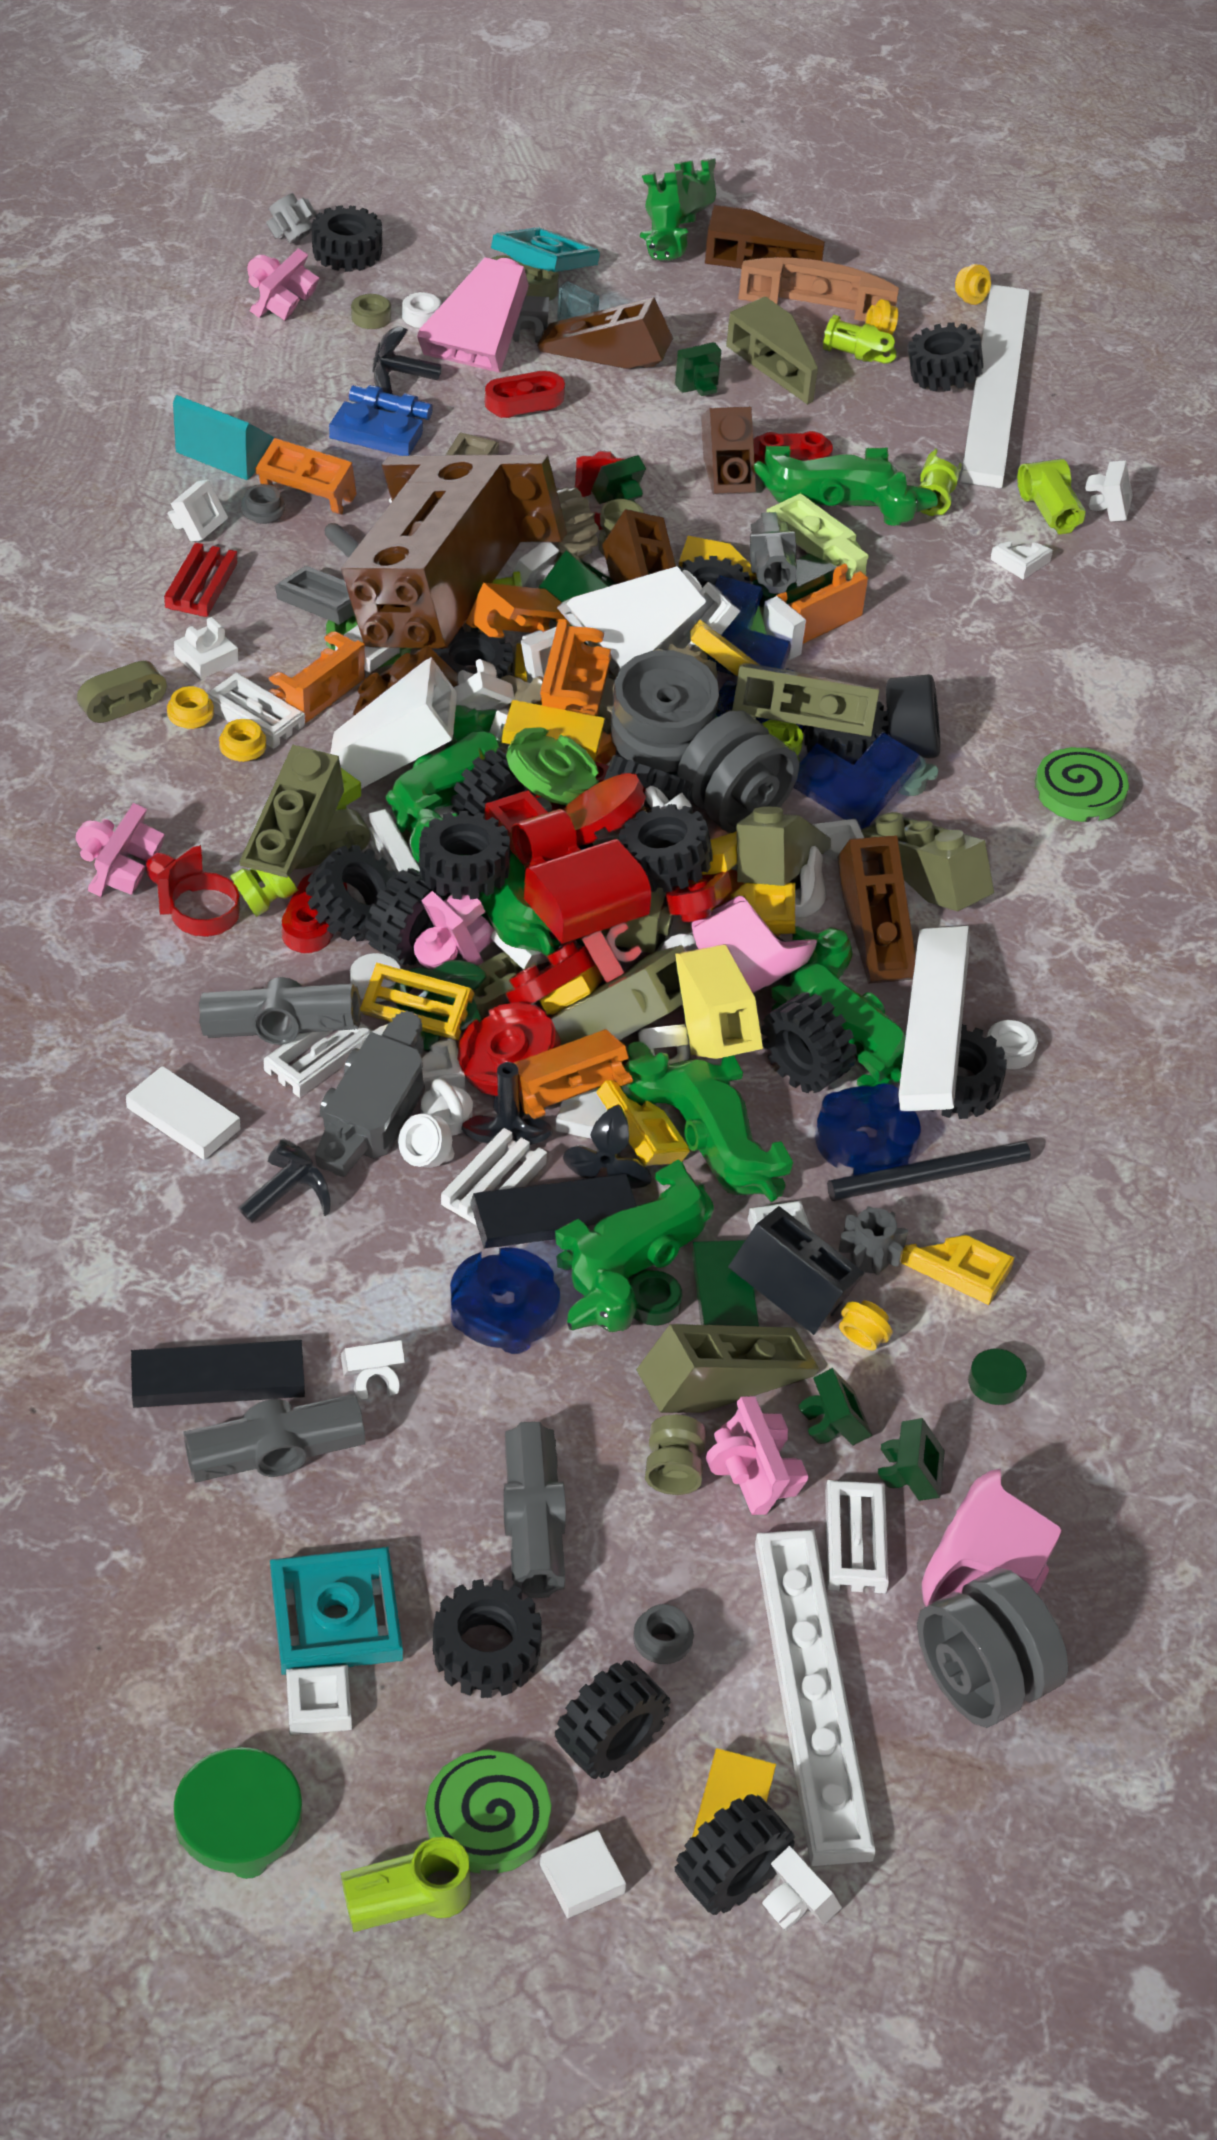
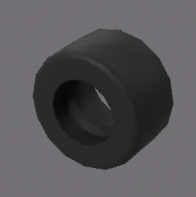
(914, 713)

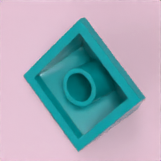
(218, 438)

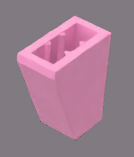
(478, 316)

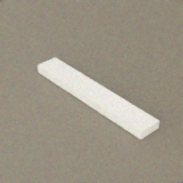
(935, 1020)
(814, 1699)

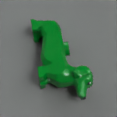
(676, 202)
(845, 482)
(435, 776)
(506, 907)
(876, 1036)
(714, 1118)
(628, 1244)

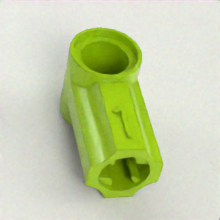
(1050, 488)
(400, 1888)

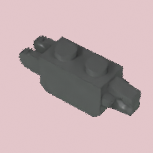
(373, 1097)

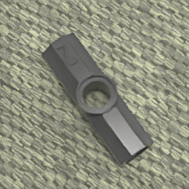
(773, 552)
(280, 1010)
(274, 1438)
(534, 1510)

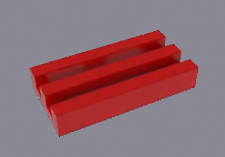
(196, 556)

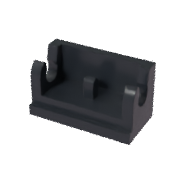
(795, 1269)

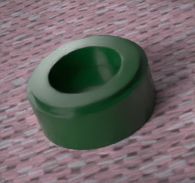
(657, 1297)
(997, 1376)

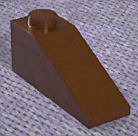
(748, 235)
(613, 336)
(637, 547)
(878, 907)

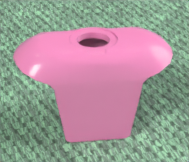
(751, 943)
(990, 1533)

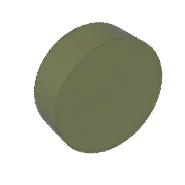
(371, 311)

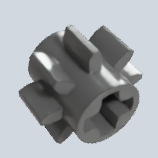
(873, 1240)

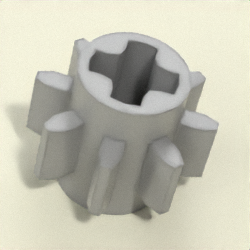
(291, 218)

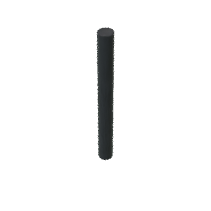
(928, 1170)

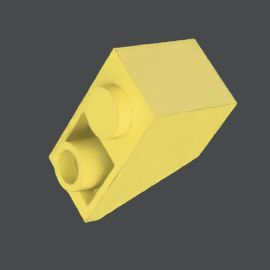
(717, 1004)

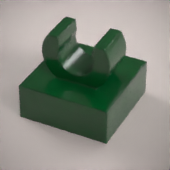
(698, 369)
(619, 480)
(840, 1410)
(917, 1458)

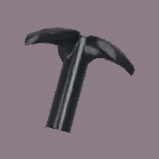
(387, 361)
(509, 1112)
(610, 1137)
(296, 1170)

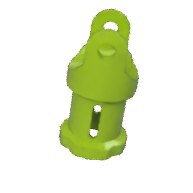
(859, 340)
(940, 478)

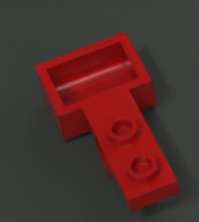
(567, 886)

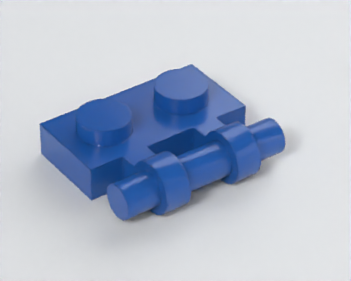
(377, 429)

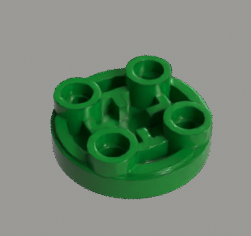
(238, 1810)

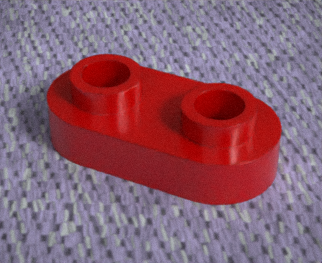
(524, 393)
(803, 446)
(697, 900)
(302, 935)
(565, 965)

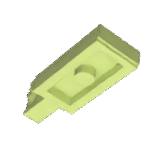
(822, 534)

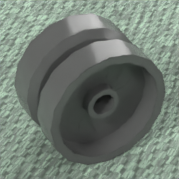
(661, 707)
(737, 769)
(992, 1647)

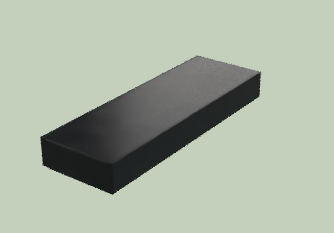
(539, 1210)
(217, 1373)

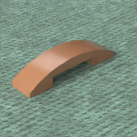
(814, 283)

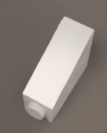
(636, 612)
(398, 725)

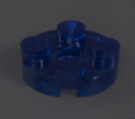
(866, 1107)
(498, 1324)

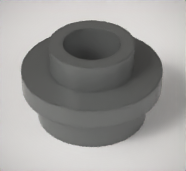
(262, 504)
(663, 1620)

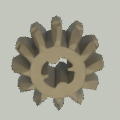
(579, 524)

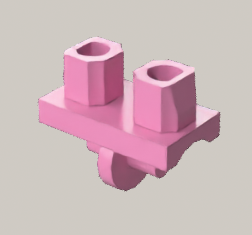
(277, 280)
(112, 849)
(455, 930)
(750, 1454)

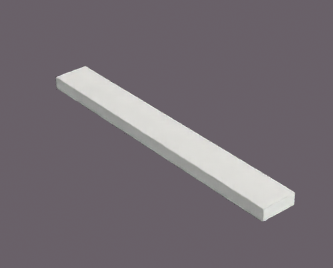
(995, 388)

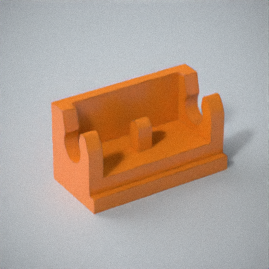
(308, 472)
(832, 604)
(513, 609)
(575, 671)
(323, 679)
(570, 1071)

